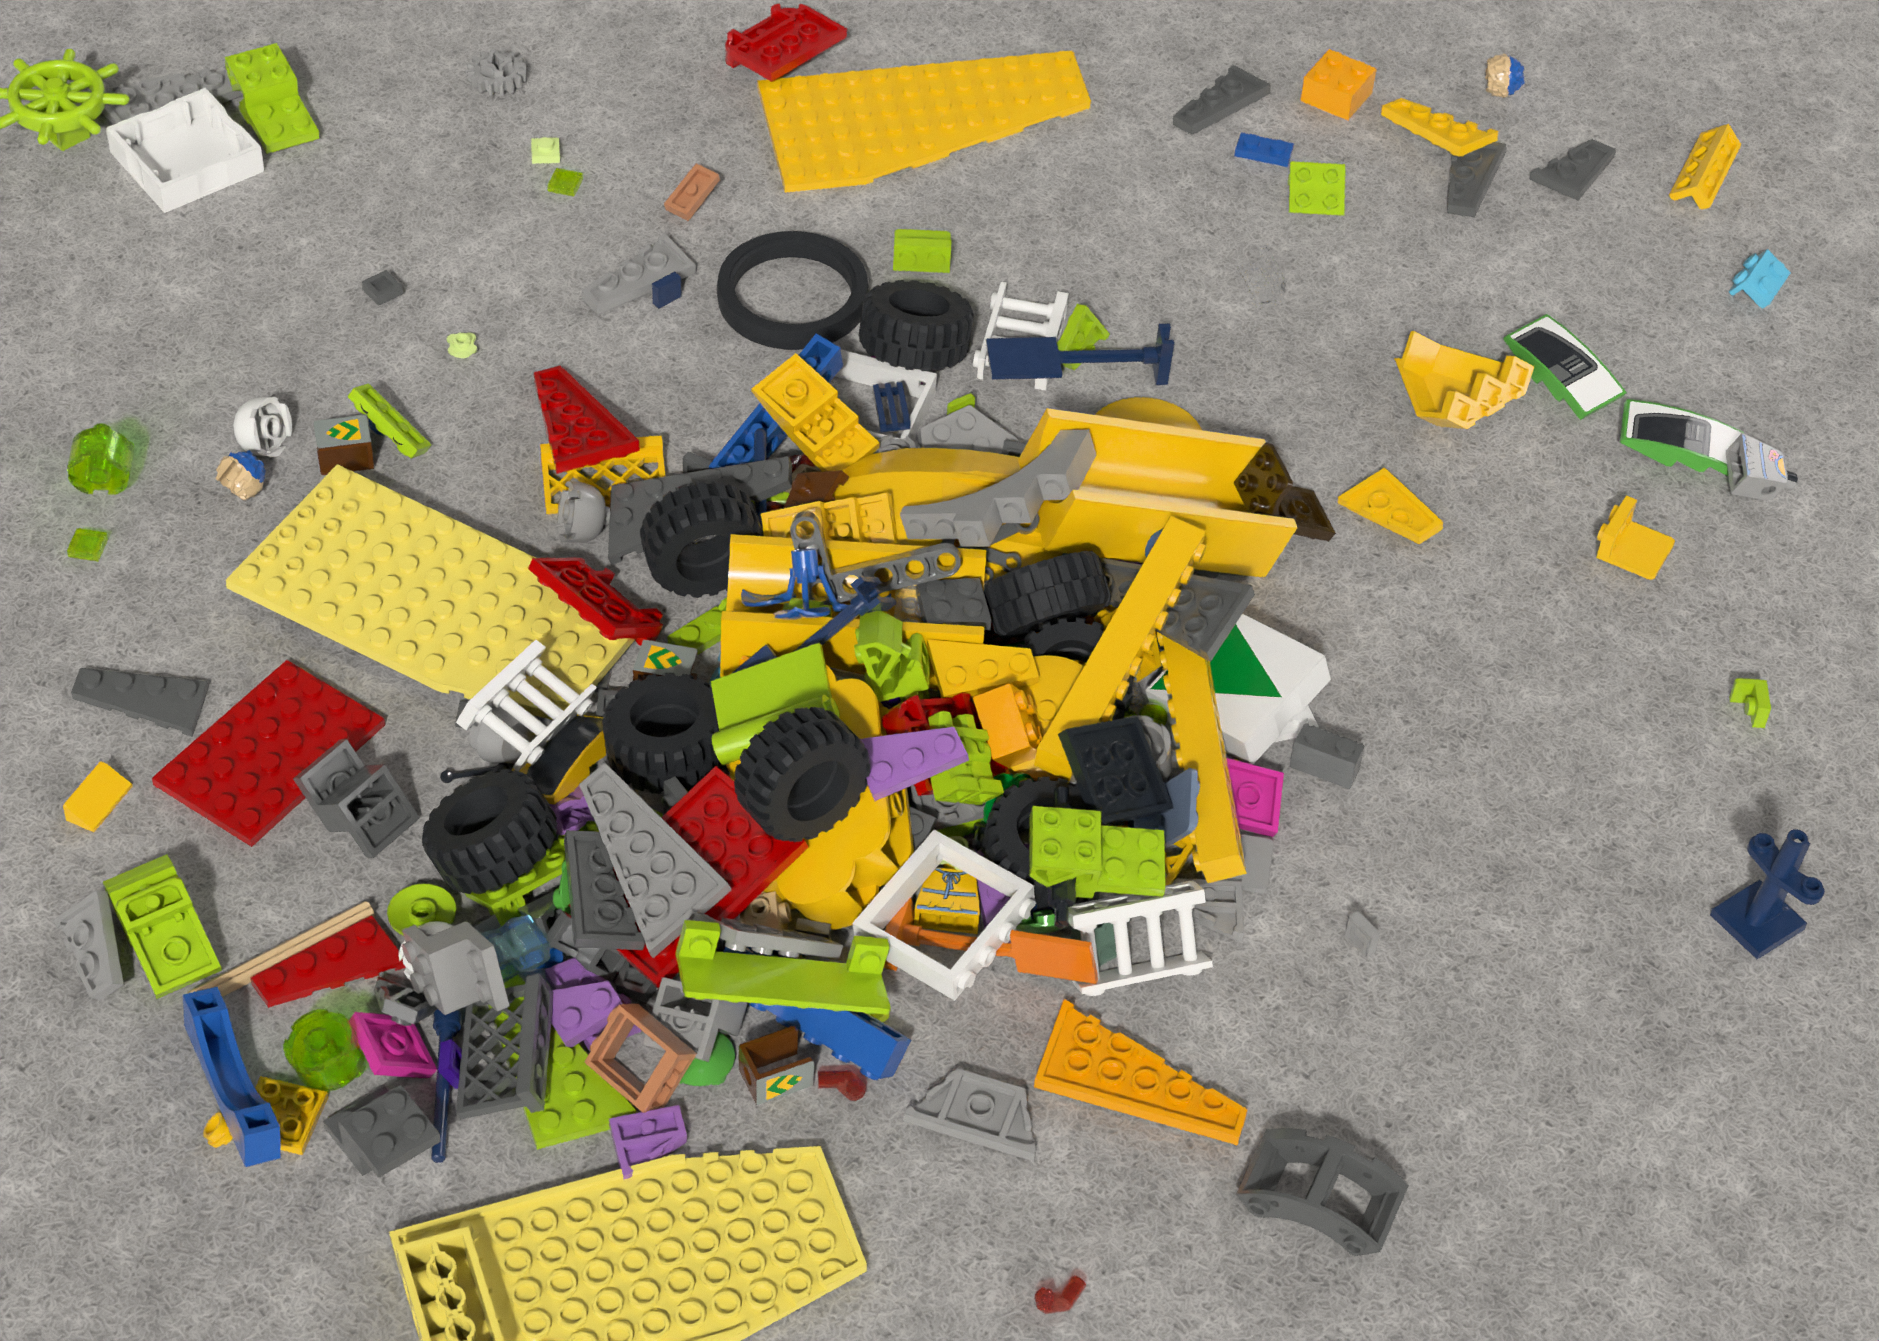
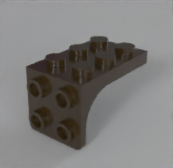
(1270, 491)

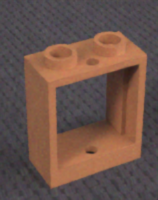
(667, 1072)

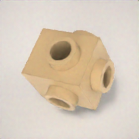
(767, 911)

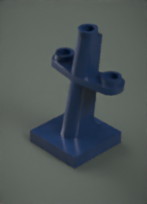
(1758, 913)

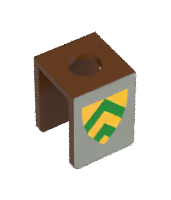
(344, 443)
(663, 658)
(778, 1081)

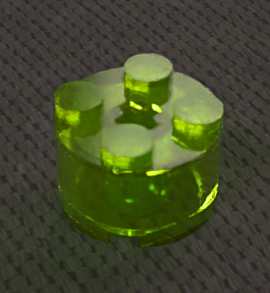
(100, 460)
(324, 1050)

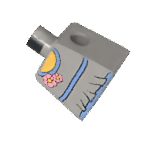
(1757, 469)

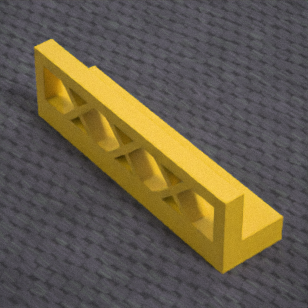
(1707, 166)

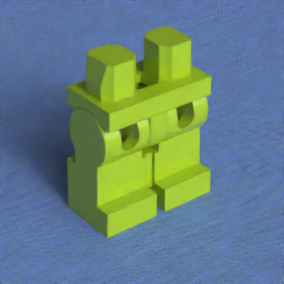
(971, 780)

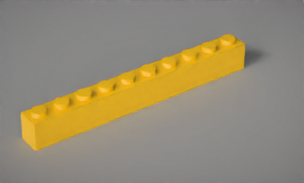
(1125, 639)
(1203, 749)

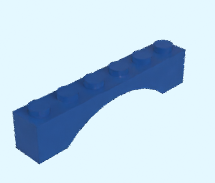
(244, 1111)

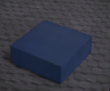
(666, 290)

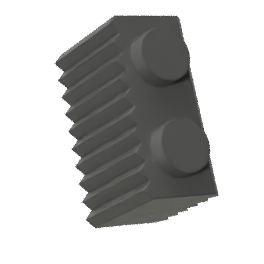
(1327, 756)

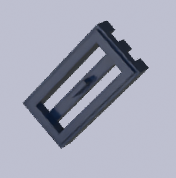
(889, 392)

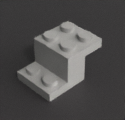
(454, 968)
(694, 1019)

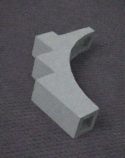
(1016, 499)

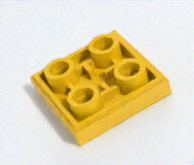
(295, 1109)

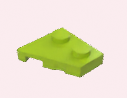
(1081, 333)

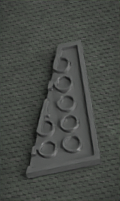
(634, 499)
(1202, 614)

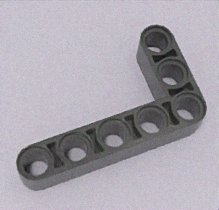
(895, 563)

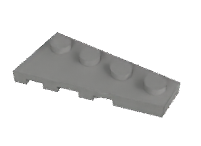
(766, 939)

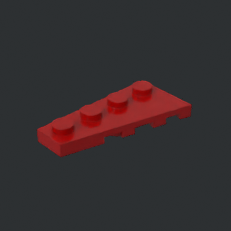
(343, 957)

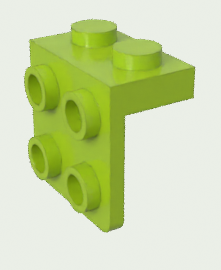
(922, 250)

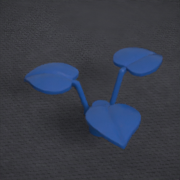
(806, 569)

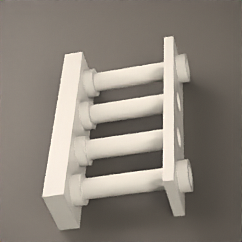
(1055, 312)
(513, 678)
(1118, 912)

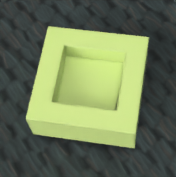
(545, 150)

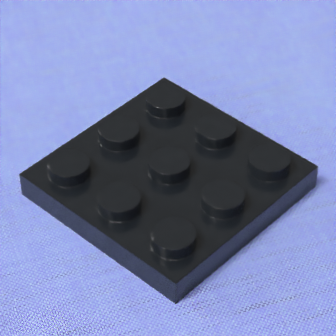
(1116, 770)

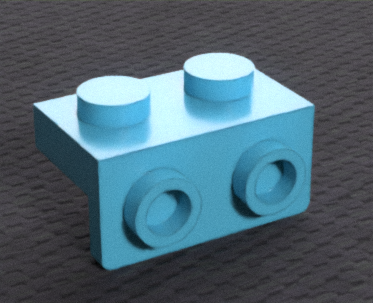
(1760, 278)

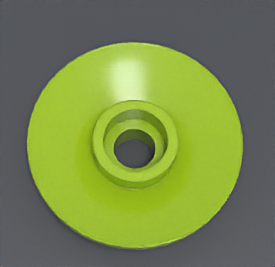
(419, 901)

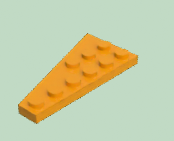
(1122, 1075)

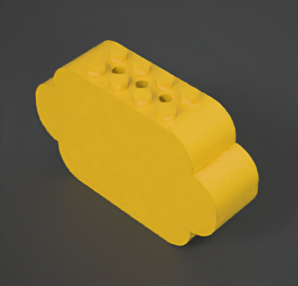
(865, 850)

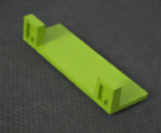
(507, 900)
(781, 980)

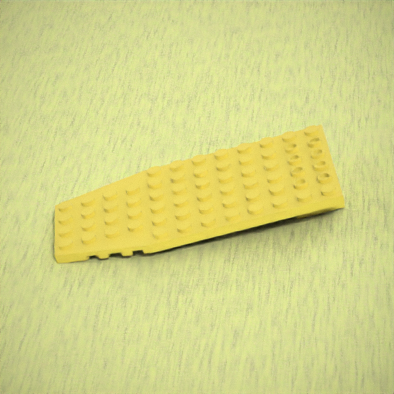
(418, 592)
(652, 1257)

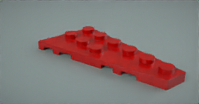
(577, 424)

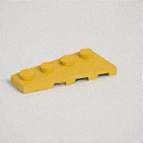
(1438, 127)

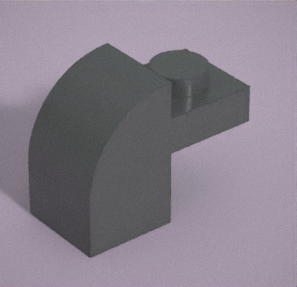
(596, 960)

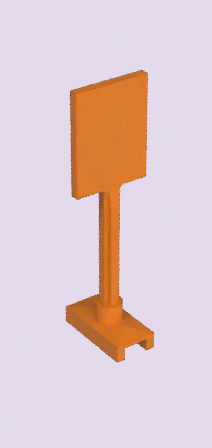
(1032, 952)

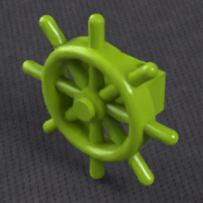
(53, 106)

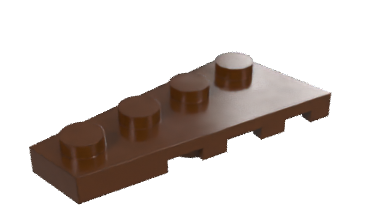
(815, 487)

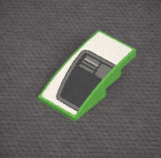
(1565, 366)
(1676, 435)

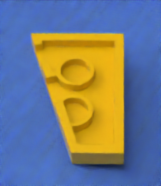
(1392, 506)
(979, 667)

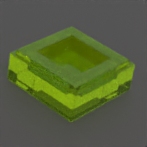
(565, 182)
(87, 544)

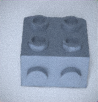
(1183, 817)

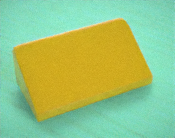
(96, 797)

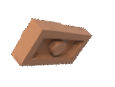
(692, 192)

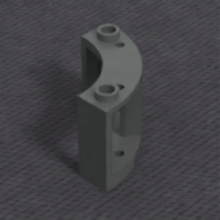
(1333, 1158)

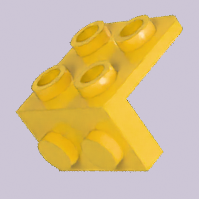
(1632, 544)

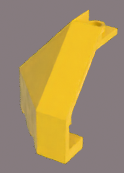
(1458, 386)

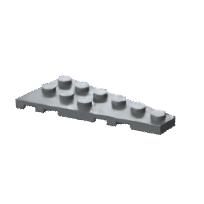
(159, 91)
(653, 863)

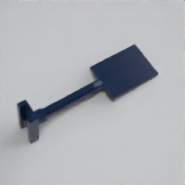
(1041, 358)
(867, 599)

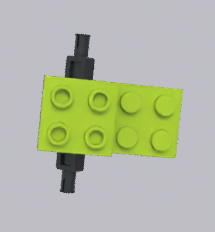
(1082, 857)

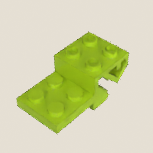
(270, 98)
(892, 666)
(162, 926)

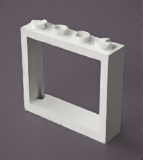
(871, 371)
(906, 882)

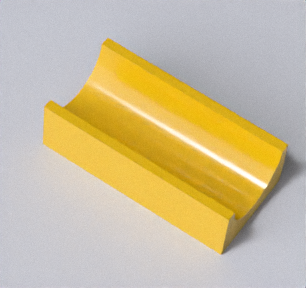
(1147, 476)
(762, 568)

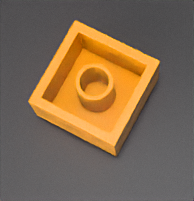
(1338, 84)
(1009, 724)

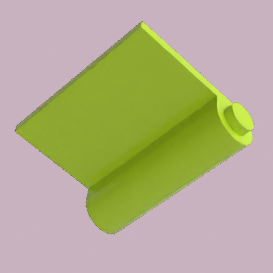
(765, 691)

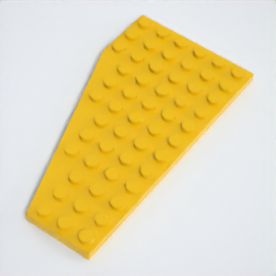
(888, 119)

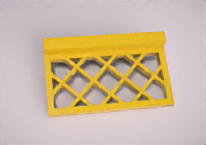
(650, 452)

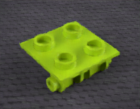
(1316, 188)

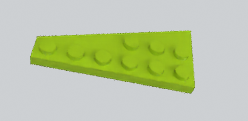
(575, 1097)

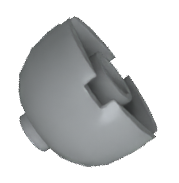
(582, 512)

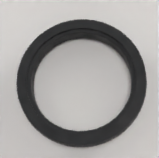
(795, 245)

